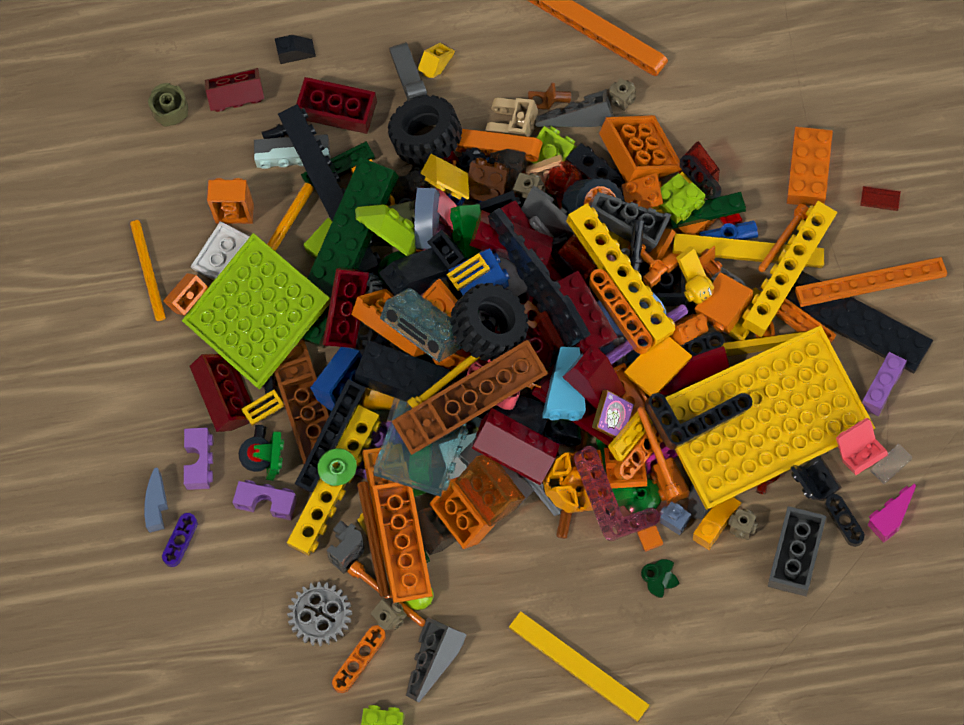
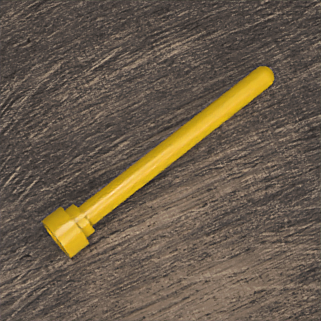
(413, 402)

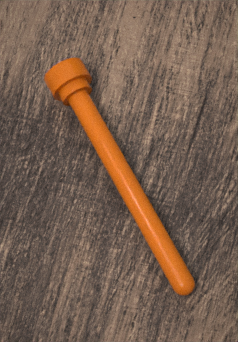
(799, 214)
(672, 488)
(358, 571)

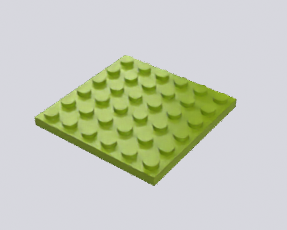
(256, 310)

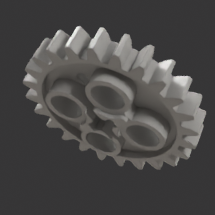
(310, 629)

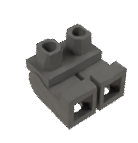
(349, 549)

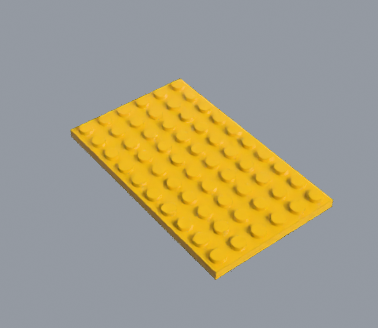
(795, 415)

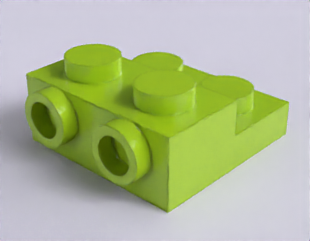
(554, 144)
(680, 198)
(375, 716)

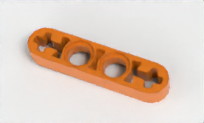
(643, 455)
(361, 660)

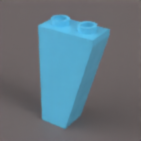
(562, 398)

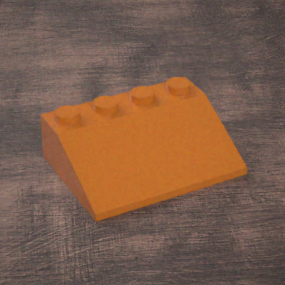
(639, 147)

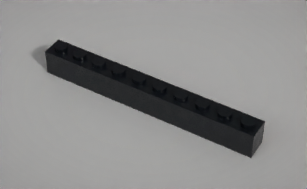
(319, 170)

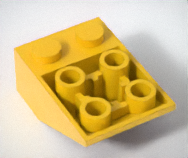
(446, 177)

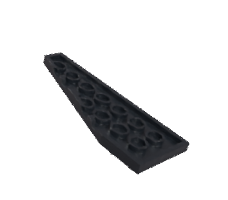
(538, 282)

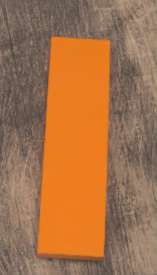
(398, 534)

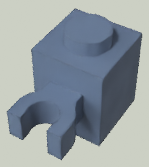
(674, 517)

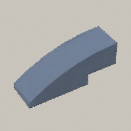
(426, 216)
(155, 502)

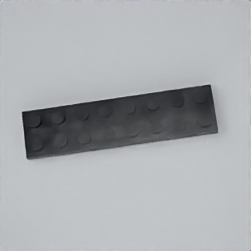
(866, 326)

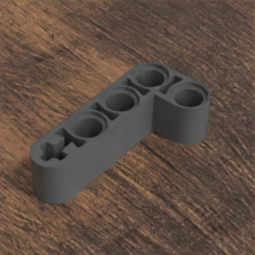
(407, 71)

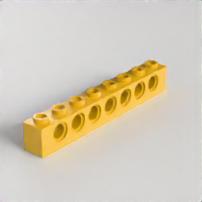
(598, 253)
(759, 323)
(297, 540)

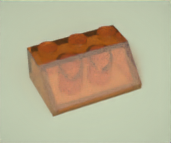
(489, 489)

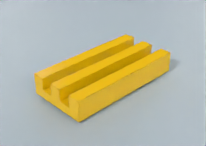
(465, 265)
(249, 416)

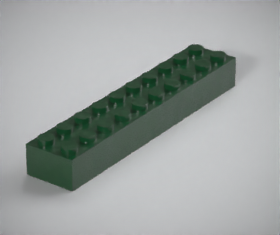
(347, 237)

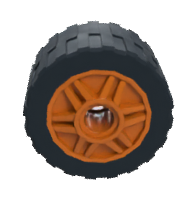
(584, 190)

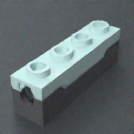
(281, 152)

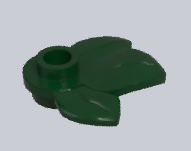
(662, 579)

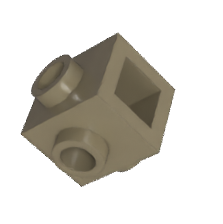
(622, 93)
(525, 183)
(742, 530)
(389, 614)

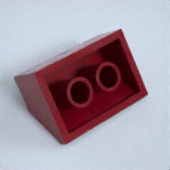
(234, 90)

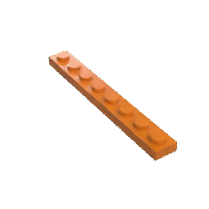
(871, 281)

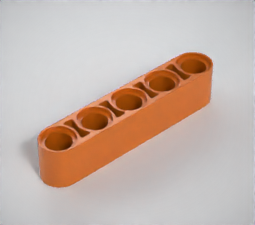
(492, 142)
(619, 301)

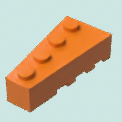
(369, 309)

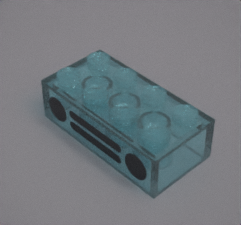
(421, 324)

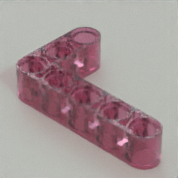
(608, 499)

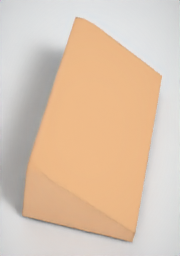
(543, 168)

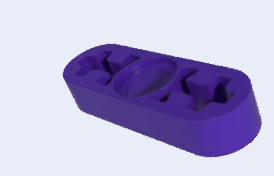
(180, 525)

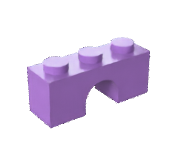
(883, 383)
(199, 474)
(249, 494)

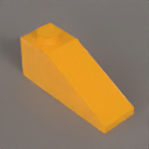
(715, 522)

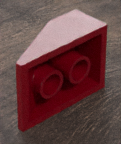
(592, 375)

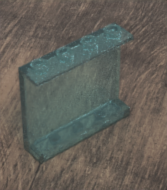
(425, 469)

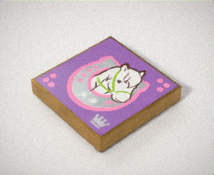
(612, 414)

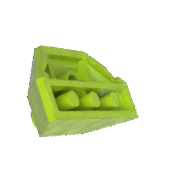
(389, 226)

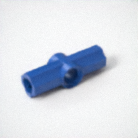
(739, 231)

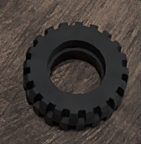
(417, 115)
(499, 304)

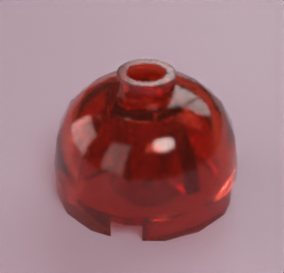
(561, 178)

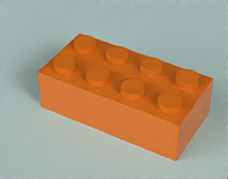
(809, 166)

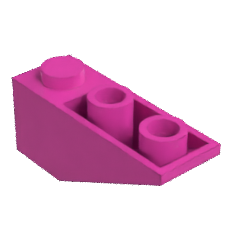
(889, 519)

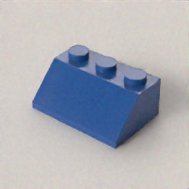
(335, 375)

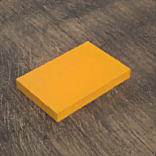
(657, 366)

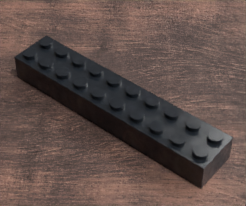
(408, 377)

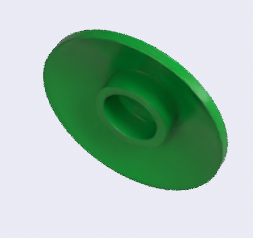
(649, 500)

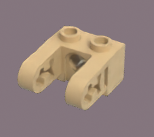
(523, 120)

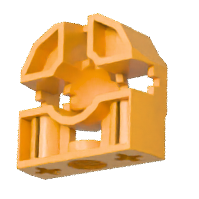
(565, 495)

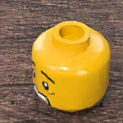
(699, 289)

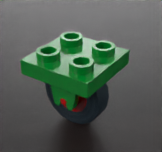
(259, 454)

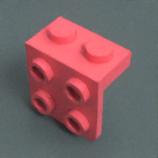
(859, 447)

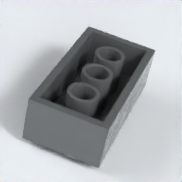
(797, 551)

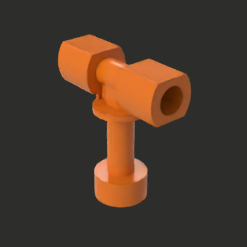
(657, 267)

